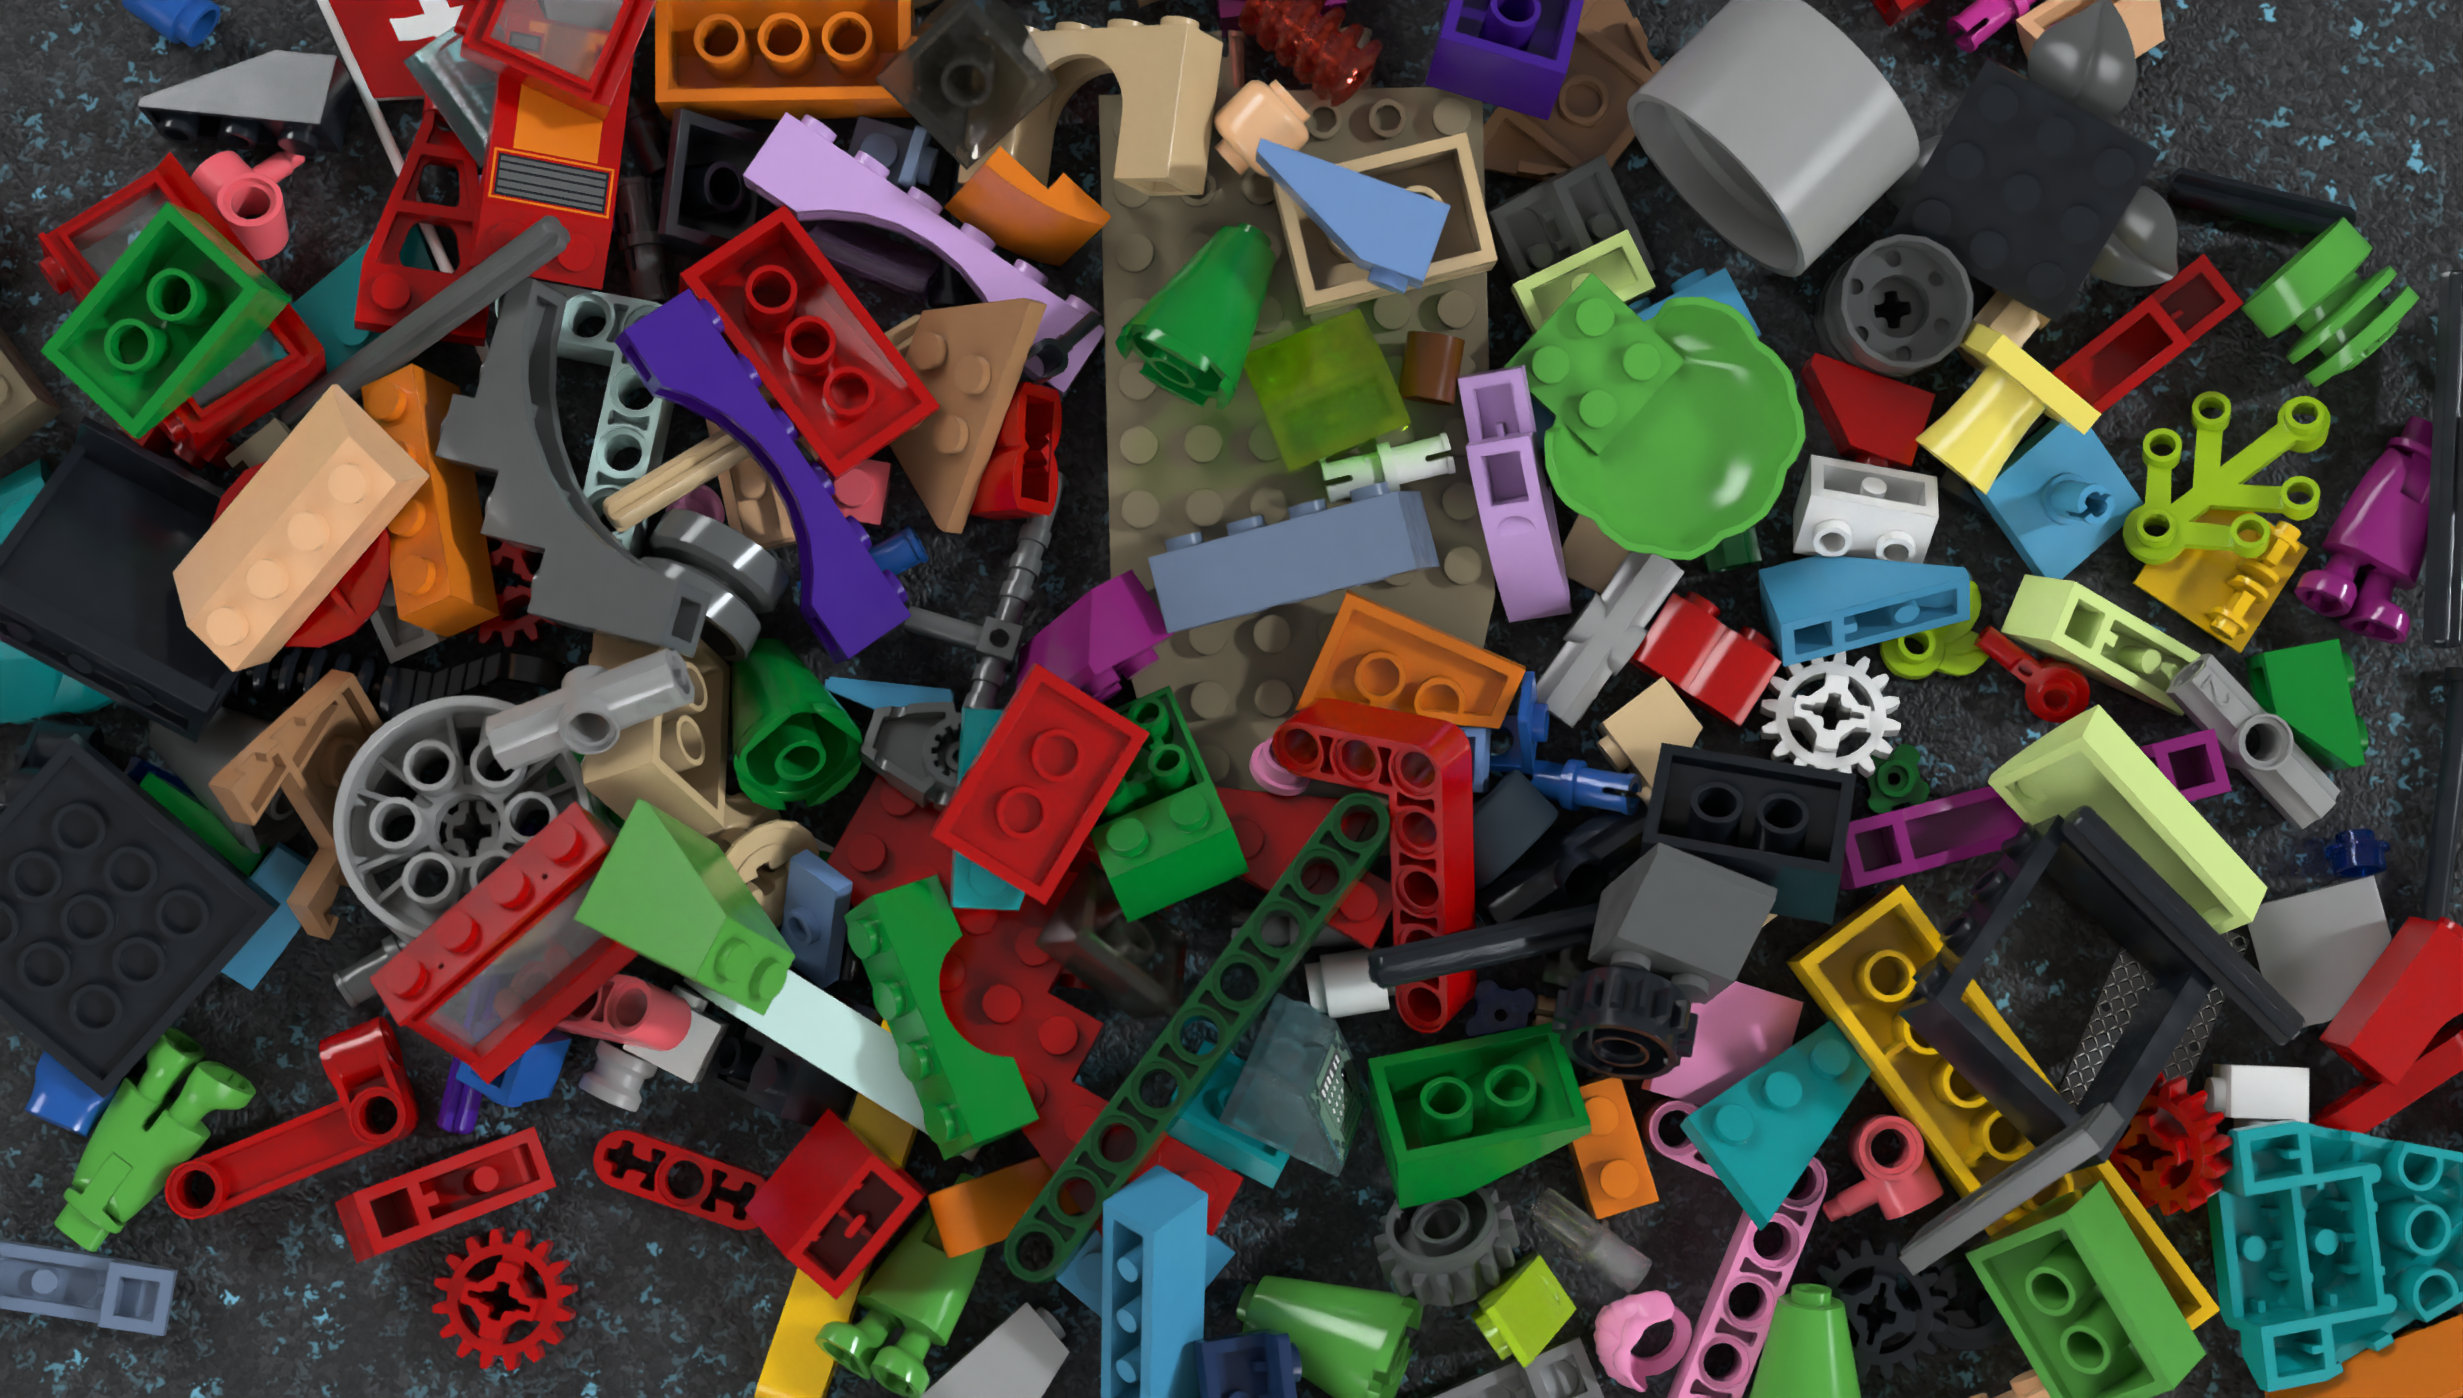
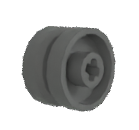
(729, 567)

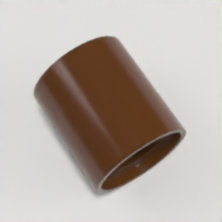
(1431, 368)

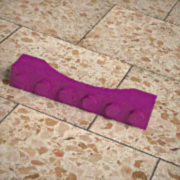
(1981, 819)

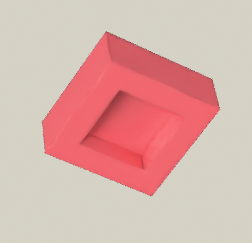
(864, 492)

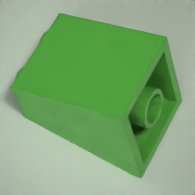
(687, 910)

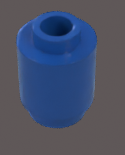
(177, 19)

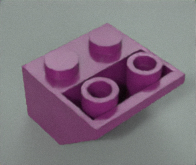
(1100, 638)

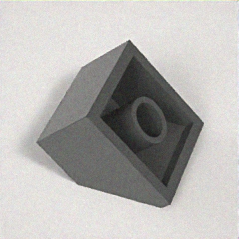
(1681, 921)

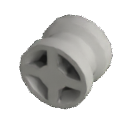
(617, 1076)

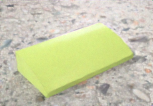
(2101, 767)

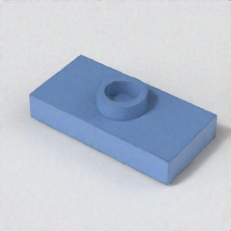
(814, 917)

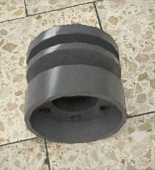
(1905, 276)

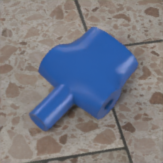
(65, 1099)

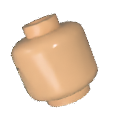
(1256, 114)

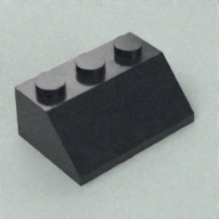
(1757, 820)

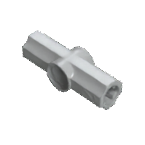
(1606, 634)
(590, 709)
(2279, 767)

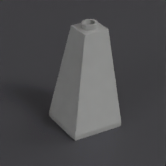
(1009, 1361)

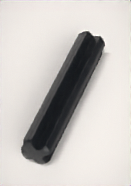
(2254, 203)

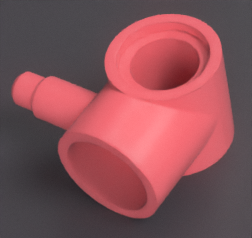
(243, 191)
(1897, 1186)

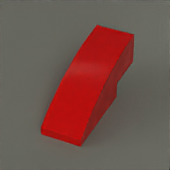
(2149, 335)

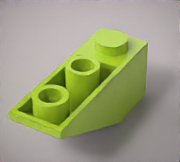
(1523, 1310)

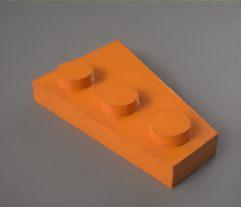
(1410, 667)

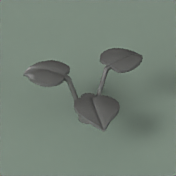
(2095, 67)

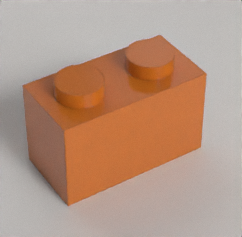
(1611, 1157)

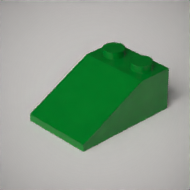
(164, 320)
(1473, 1110)

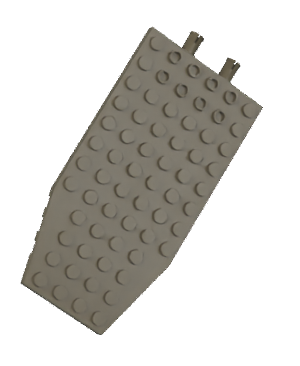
(1203, 467)

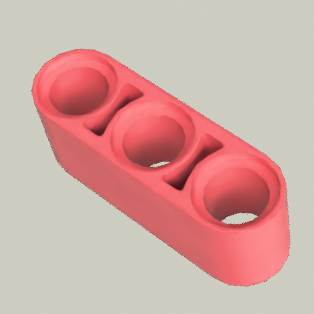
(631, 1014)

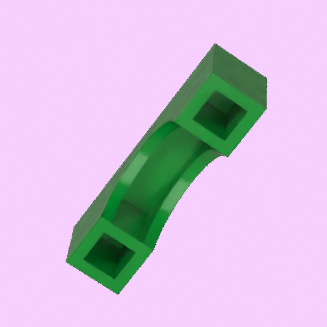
(962, 1090)

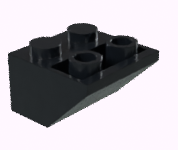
(779, 1078)

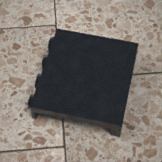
(95, 582)

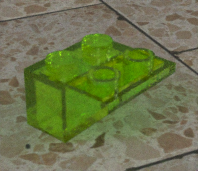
(1325, 392)

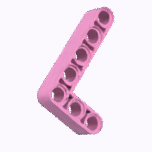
(1739, 1265)

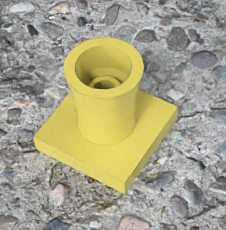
(1999, 409)

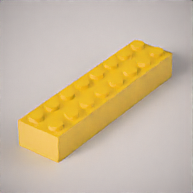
(1860, 982)

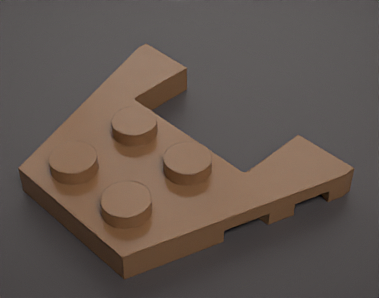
(307, 758)

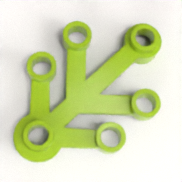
(2223, 486)

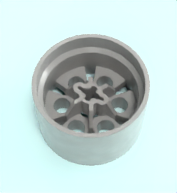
(1774, 130)
(394, 760)

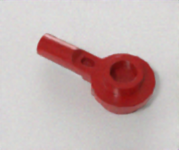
(2053, 688)

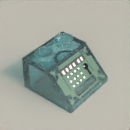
(1299, 1087)

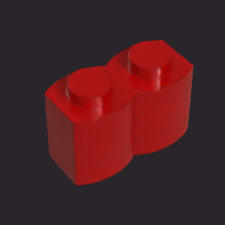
(1023, 466)
(1706, 659)

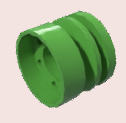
(2330, 303)

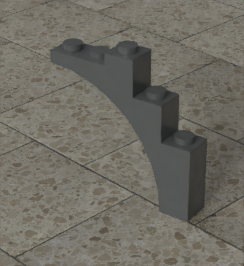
(536, 502)

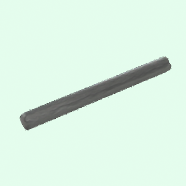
(438, 315)

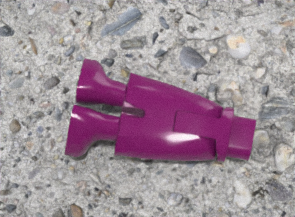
(2386, 532)

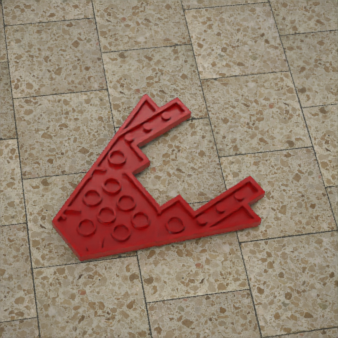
(1002, 983)

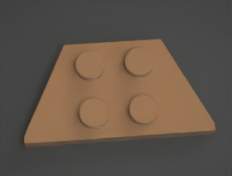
(1591, 109)
(971, 368)

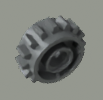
(1448, 1247)

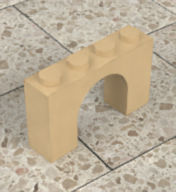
(1167, 99)

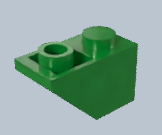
(2312, 694)

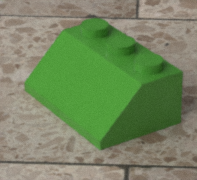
(2086, 1300)

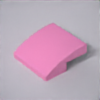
(1733, 1039)

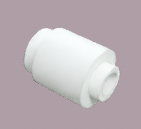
(1343, 986)

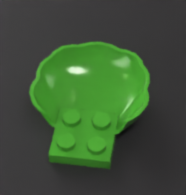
(1662, 422)

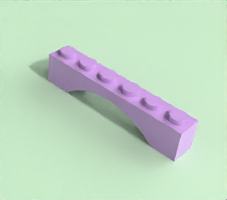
(825, 183)

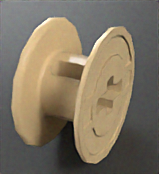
(759, 844)

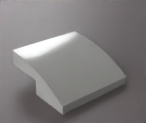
(2320, 944)

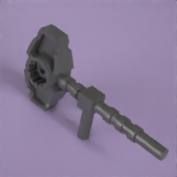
(920, 742)

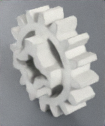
(1854, 719)

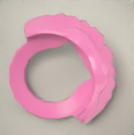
(1621, 1327)

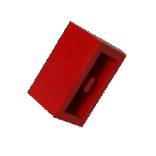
(834, 1203)

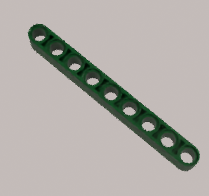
(1208, 1004)

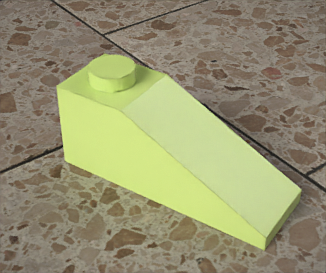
(2096, 637)

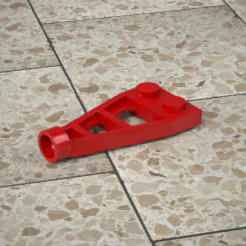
(386, 286)

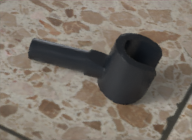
(1055, 351)

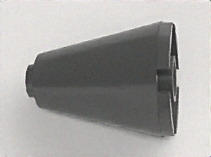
(200, 761)

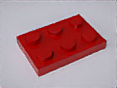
(1039, 783)

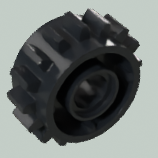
(1625, 1023)

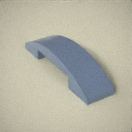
(86, 1287)

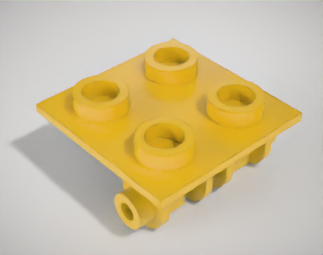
(2221, 589)

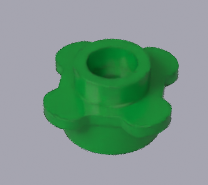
(1909, 788)

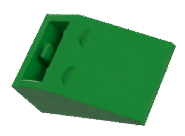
(1164, 822)

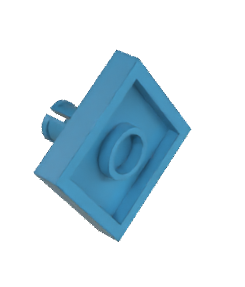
(2059, 499)

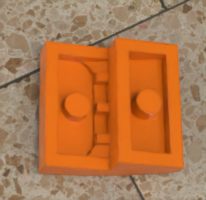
(1026, 215)

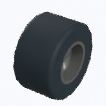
(1507, 825)

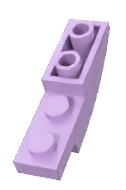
(1513, 494)

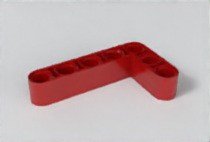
(1429, 785)

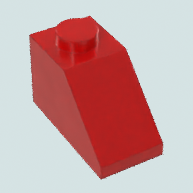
(1866, 412)

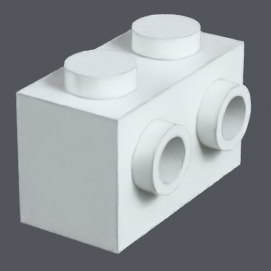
(1864, 511)

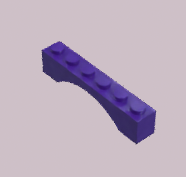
(690, 364)

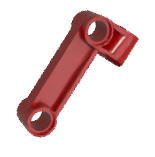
(362, 1067)

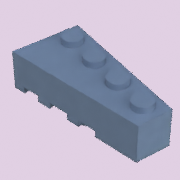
(1293, 558)

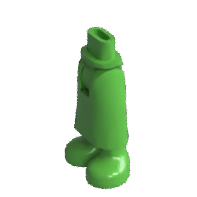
(147, 1136)
(911, 1289)

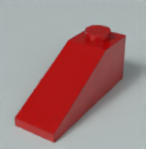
(444, 1194)

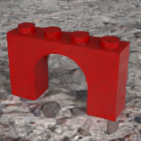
(2401, 1001)

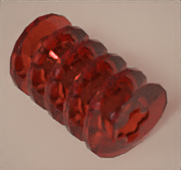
(1313, 44)

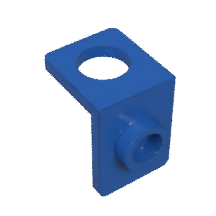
(1525, 729)

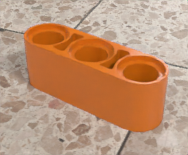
(990, 1205)

